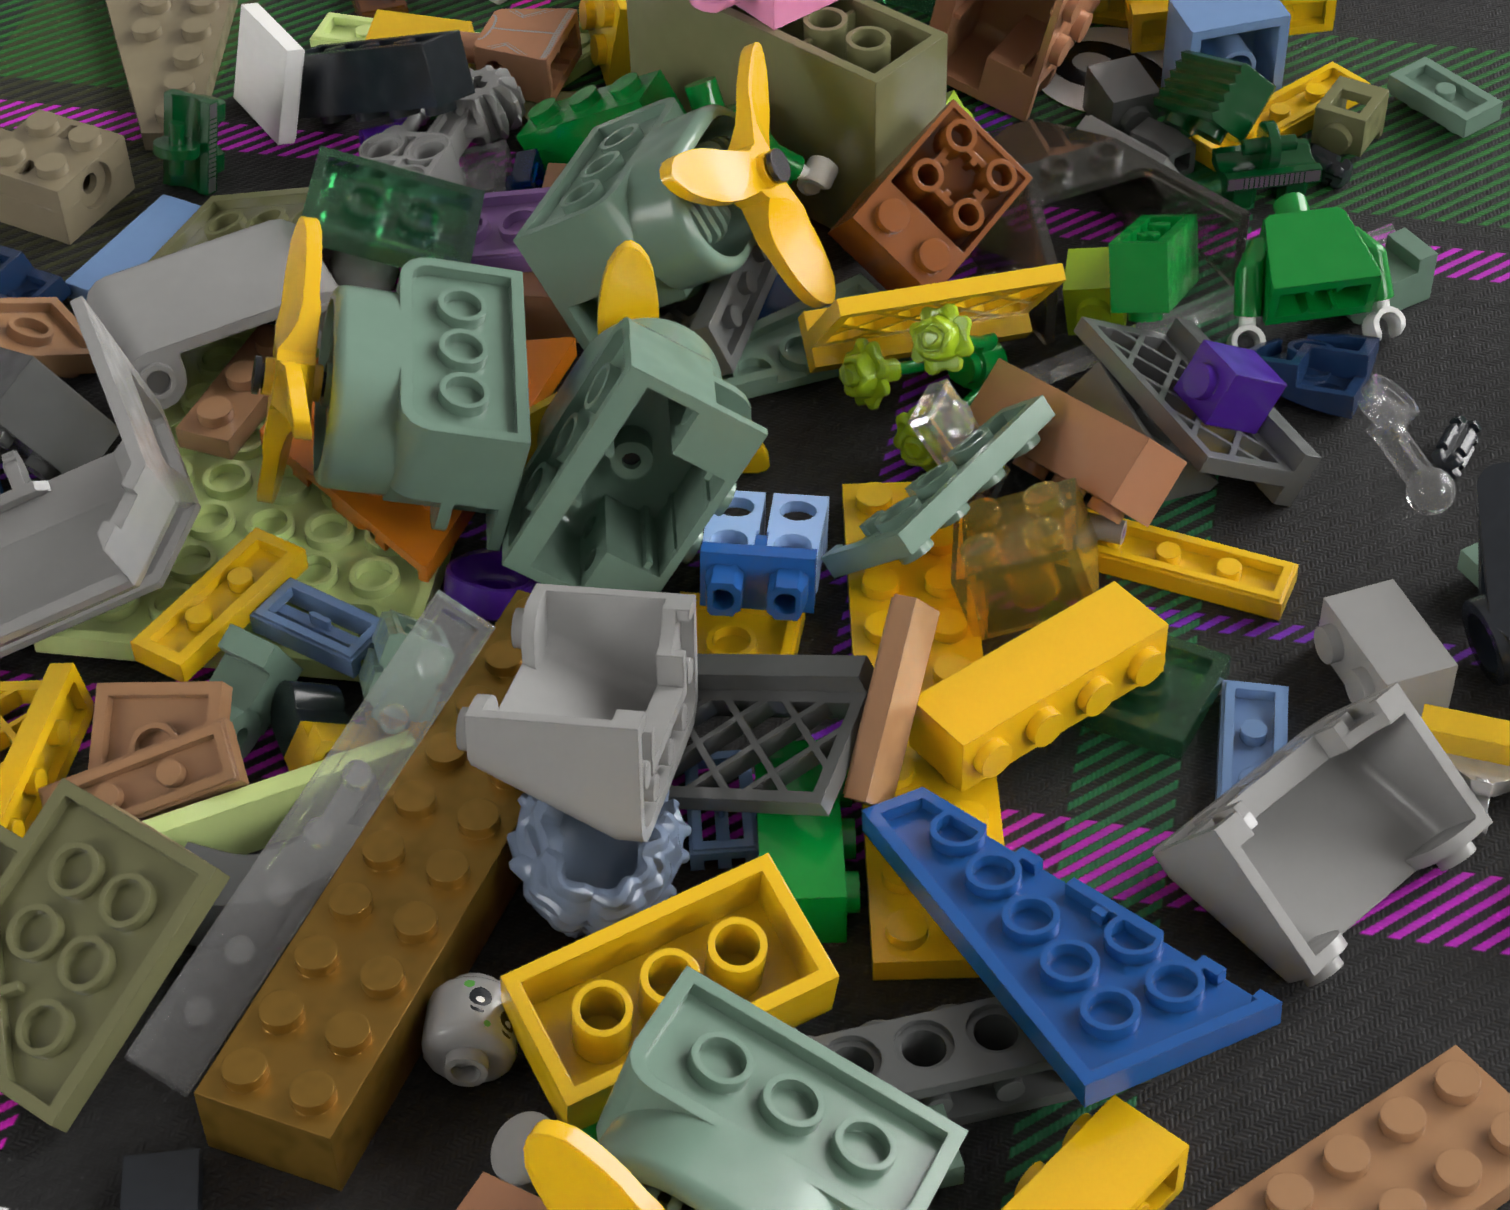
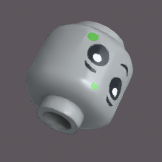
(468, 1031)

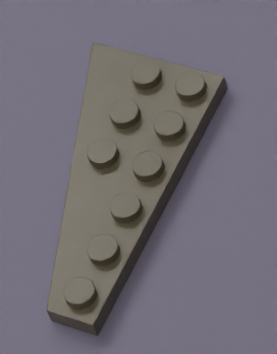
(168, 48)

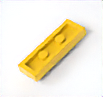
(194, 624)

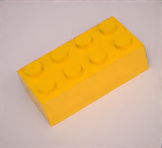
(593, 997)

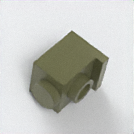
(1347, 130)

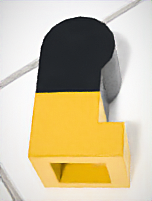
(307, 720)

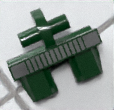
(190, 141)
(1265, 162)

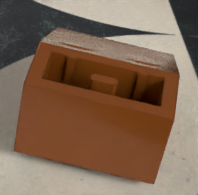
(931, 203)

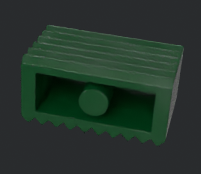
(1213, 97)

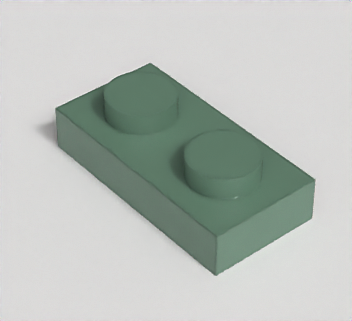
(1444, 97)

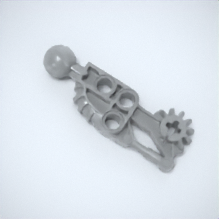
(478, 119)

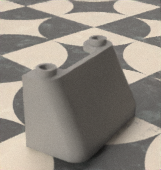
(196, 300)
(594, 705)
(1326, 833)

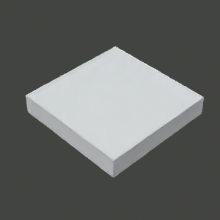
(268, 73)

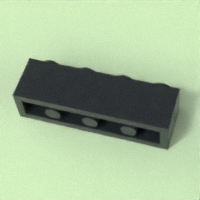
(385, 76)

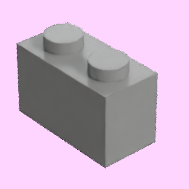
(1382, 640)

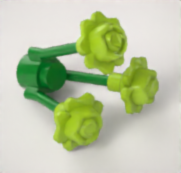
(939, 344)

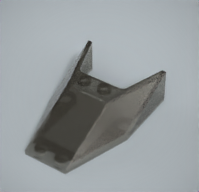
(1079, 161)

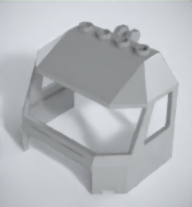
(102, 528)

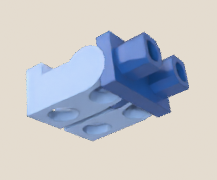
(760, 570)

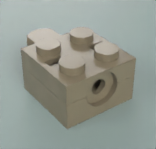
(61, 175)

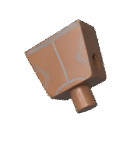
(533, 45)

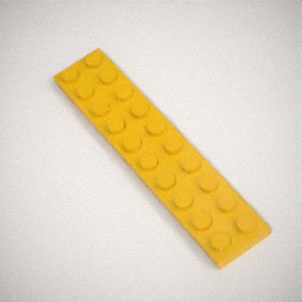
(902, 933)

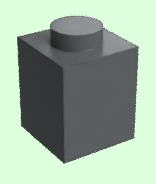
(1120, 93)

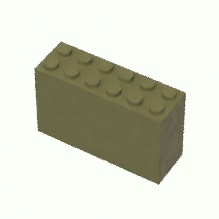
(840, 80)

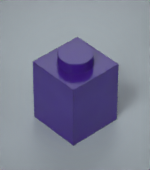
(1229, 387)

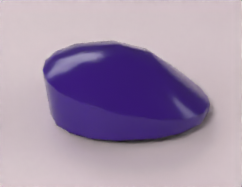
(483, 583)

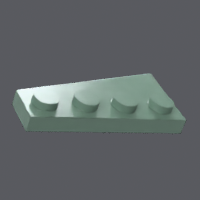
(775, 350)
(943, 492)

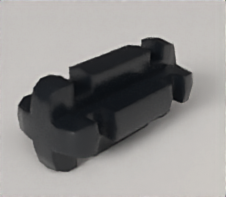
(1333, 170)
(1456, 445)

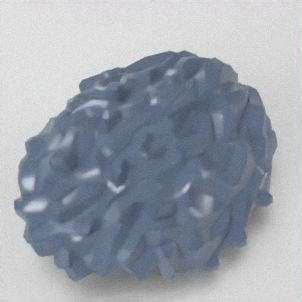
(587, 878)

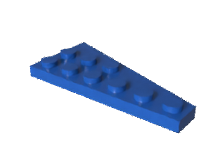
(1060, 957)

